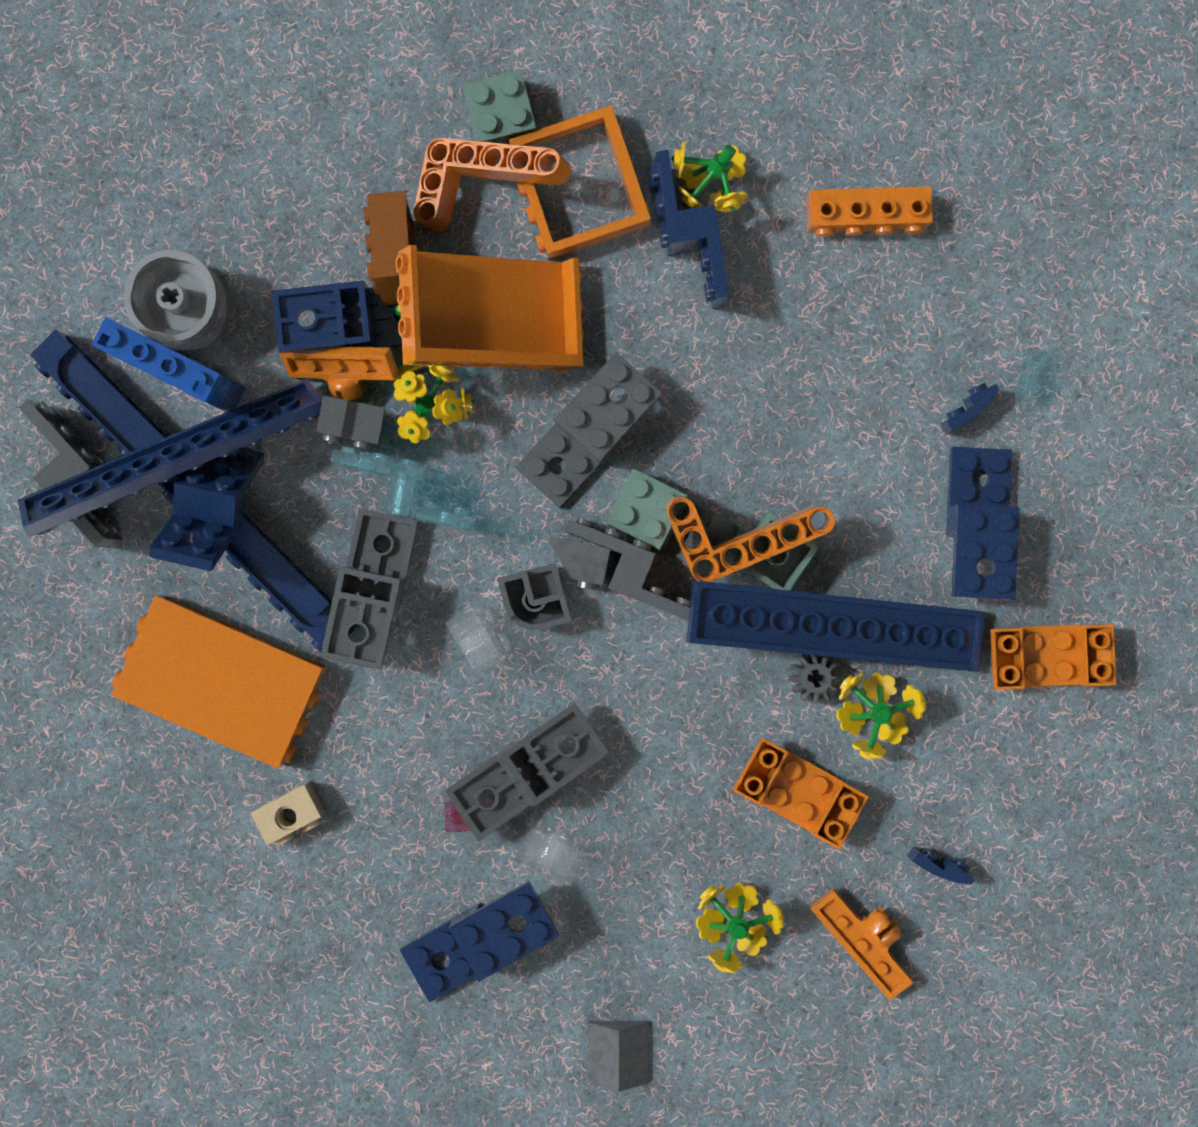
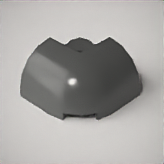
(535, 598)

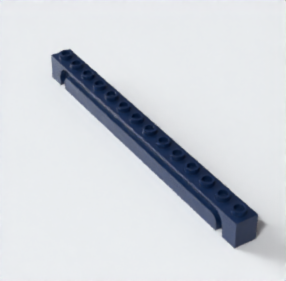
(132, 429)

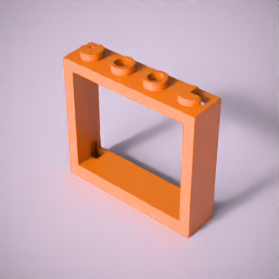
(612, 230)

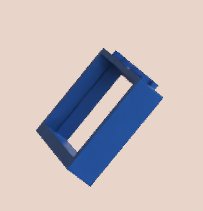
(168, 365)

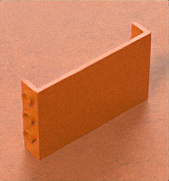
(489, 311)
(219, 681)

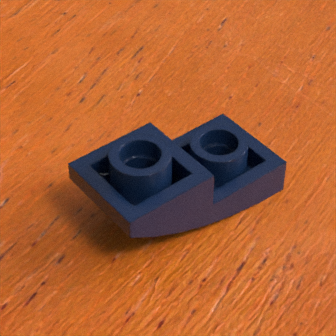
(975, 403)
(950, 870)

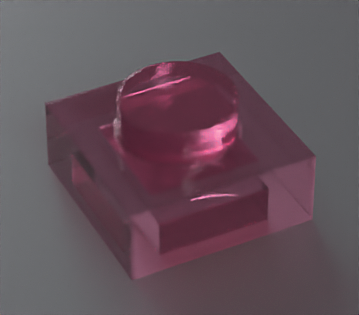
(453, 820)

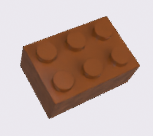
(390, 231)

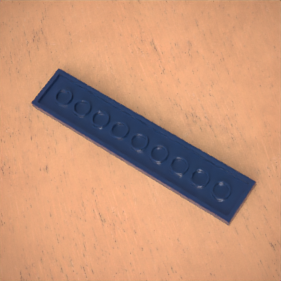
(168, 457)
(834, 626)

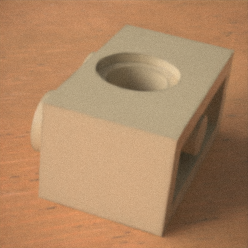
(271, 820)

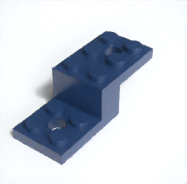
(689, 230)
(344, 317)
(207, 510)
(982, 523)
(479, 941)

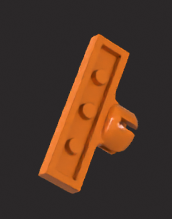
(342, 368)
(865, 940)

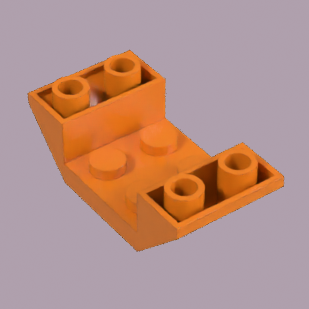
(1053, 656)
(800, 792)

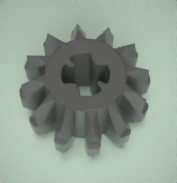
(807, 686)

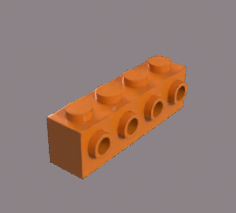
(869, 210)

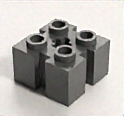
(351, 422)

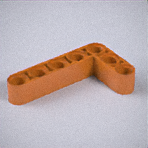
(485, 154)
(744, 542)

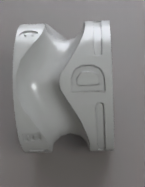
(176, 300)

